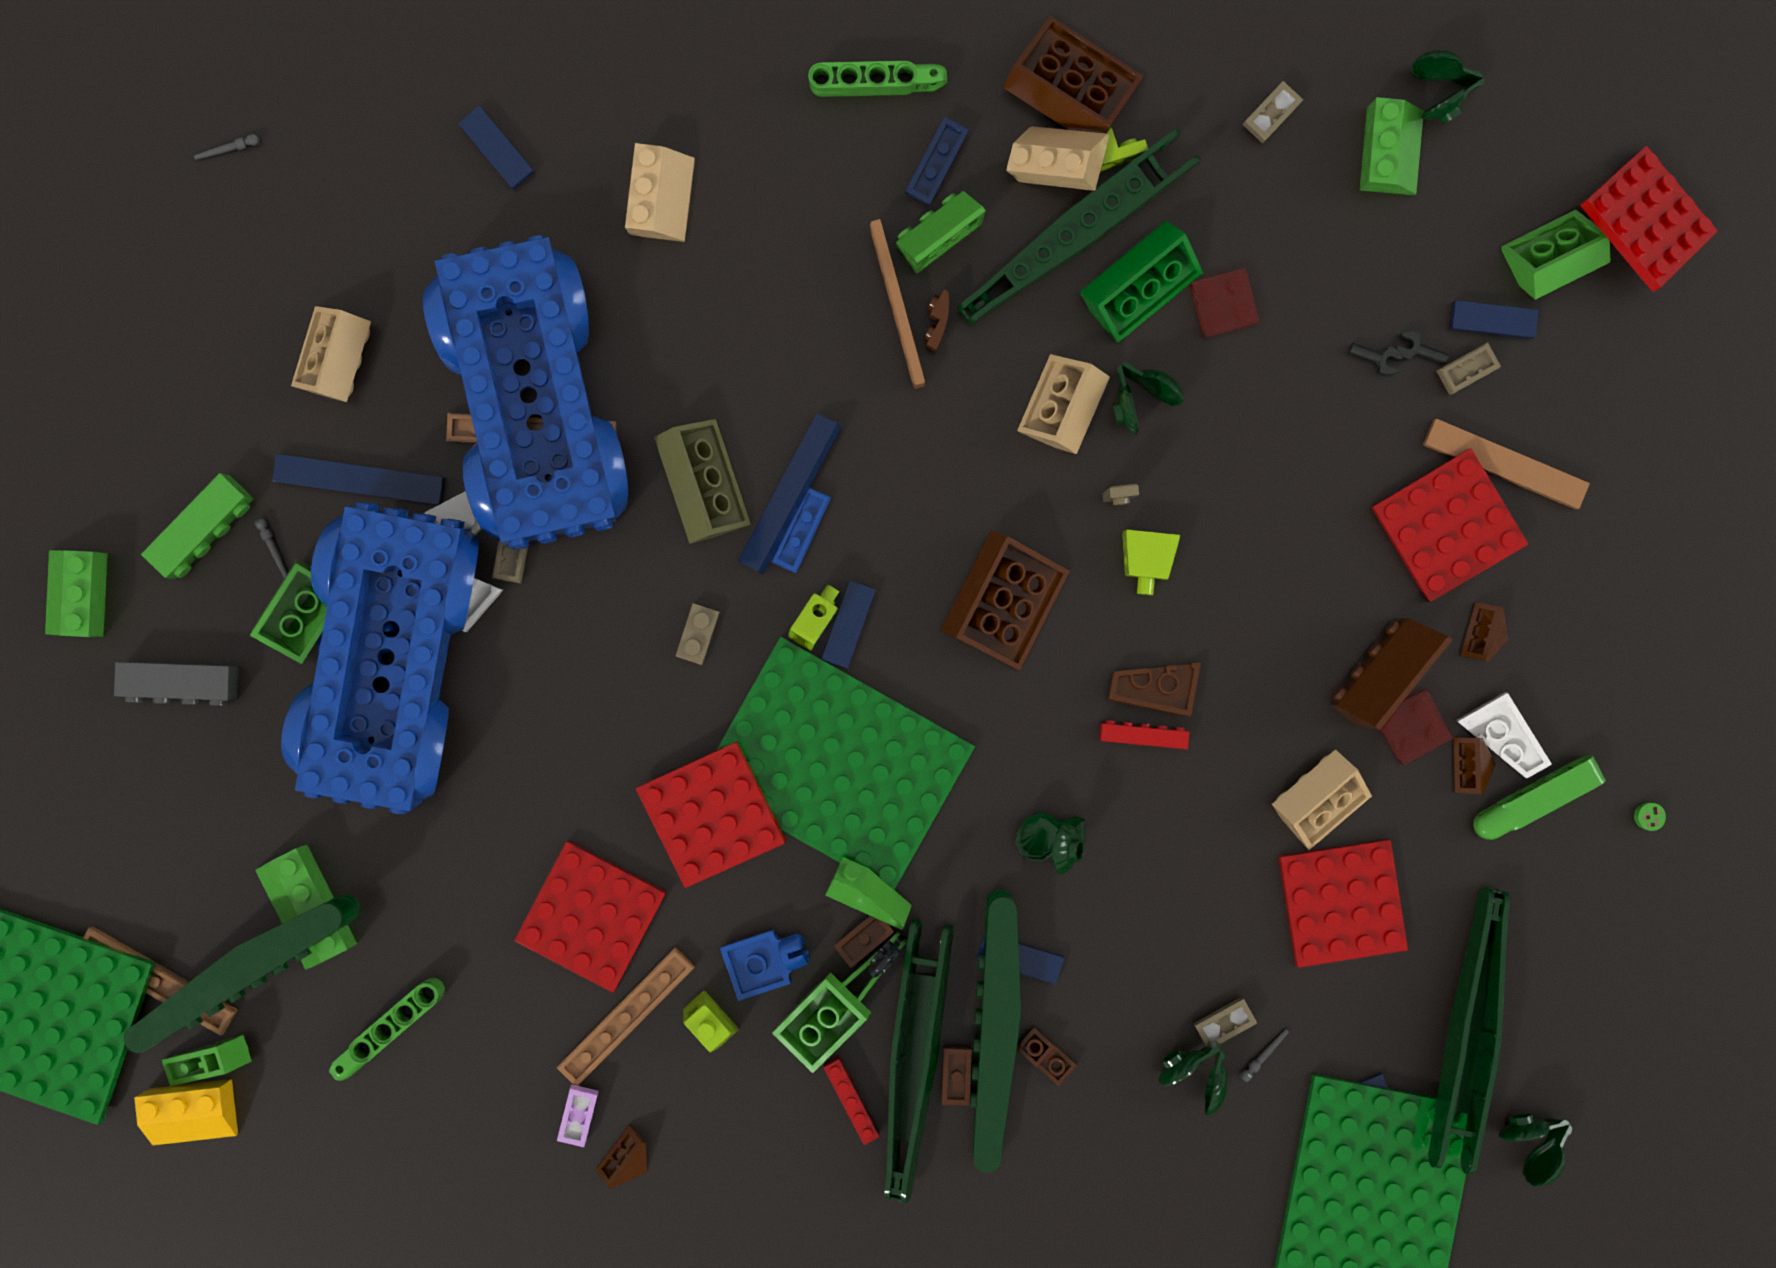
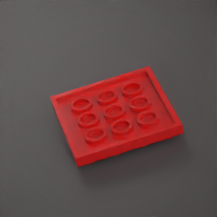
(1649, 218)
(1449, 525)
(711, 814)
(1343, 903)
(590, 916)

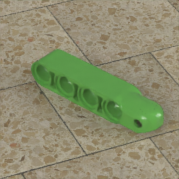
(922, 75)
(1539, 798)
(355, 1058)

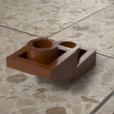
(939, 314)
(1046, 1056)

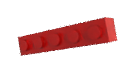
(1144, 734)
(851, 1100)

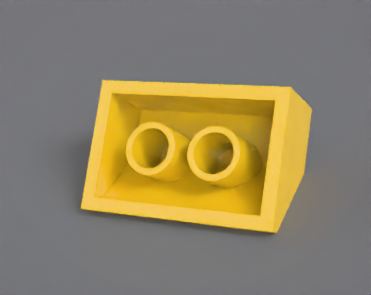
(187, 1112)

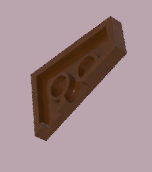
(1160, 689)

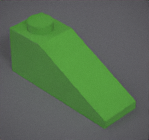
(868, 893)
(207, 1061)

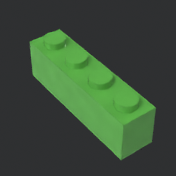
(198, 527)

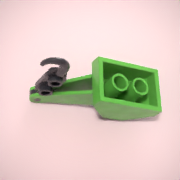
(831, 1011)

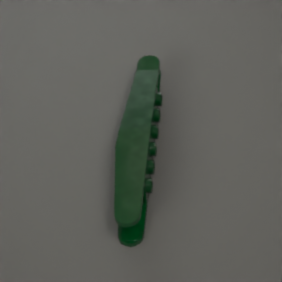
(1080, 228)
(239, 969)
(998, 1029)
(1473, 1034)
(914, 1057)

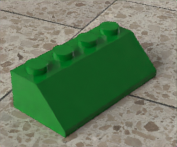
(1142, 281)

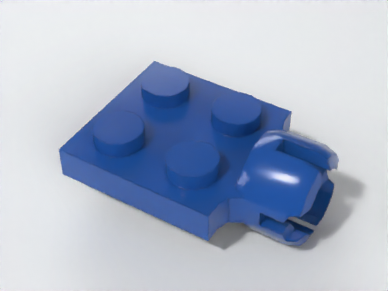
(763, 962)

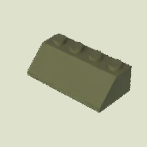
(702, 480)

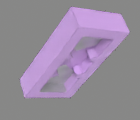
(577, 1115)

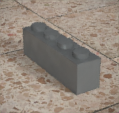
(176, 681)

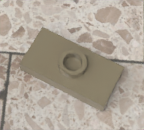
(1468, 368)
(1120, 494)
(509, 564)

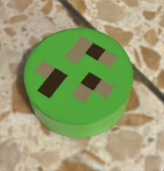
(1650, 816)

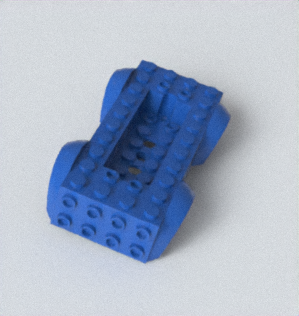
(483, 319)
(339, 729)

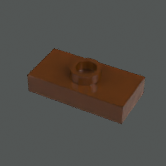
(863, 940)
(956, 1075)

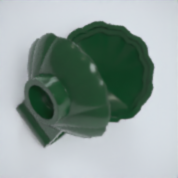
(1446, 66)
(1155, 382)
(1045, 837)
(1181, 1065)
(1547, 1160)

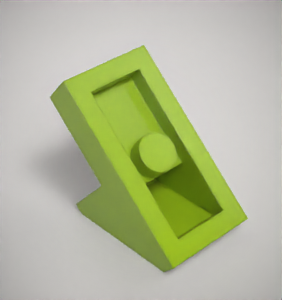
(1124, 154)

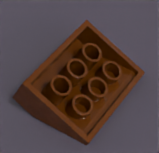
(1072, 79)
(1005, 600)
(1389, 673)

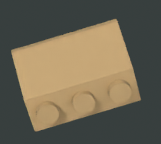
(1058, 157)
(659, 193)
(331, 353)
(1063, 403)
(1322, 799)

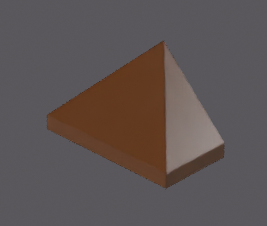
(1485, 632)
(1472, 765)
(624, 1160)

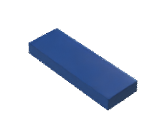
(801, 531)

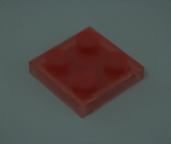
(1224, 303)
(1416, 728)

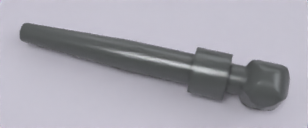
(239, 143)
(267, 536)
(1255, 1065)

